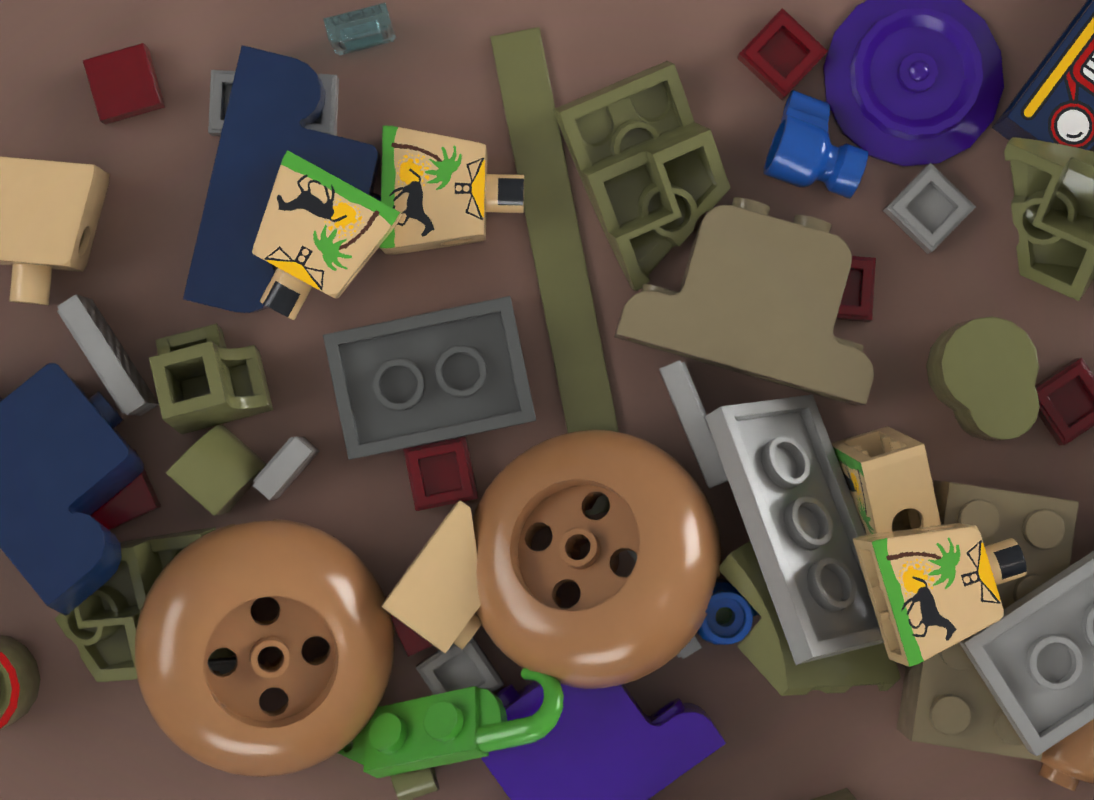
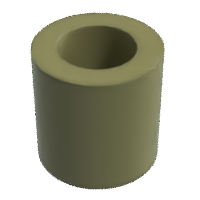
(415, 783)

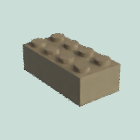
(945, 695)

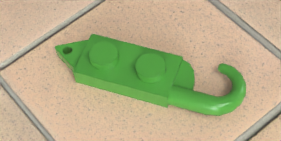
(450, 729)

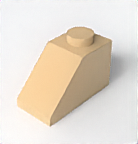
(440, 587)

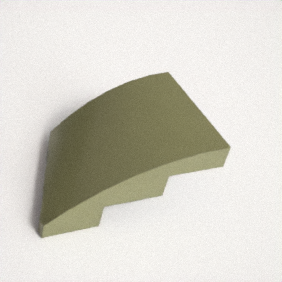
(643, 165)
(1053, 213)
(108, 618)
(770, 651)

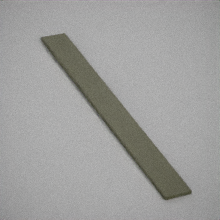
(554, 235)

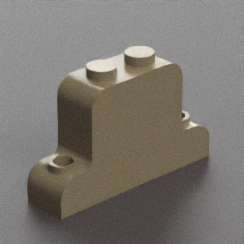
(758, 303)

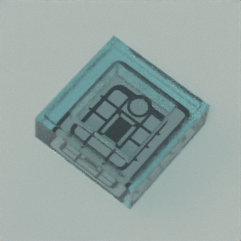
(360, 29)

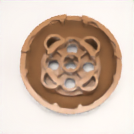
(206, 605)
(620, 623)

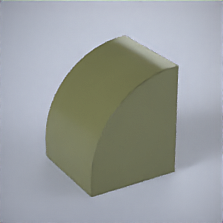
(217, 470)

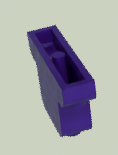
(601, 746)

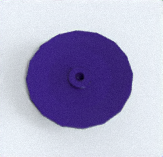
(913, 79)

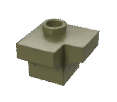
(205, 382)

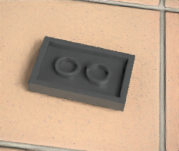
(429, 377)

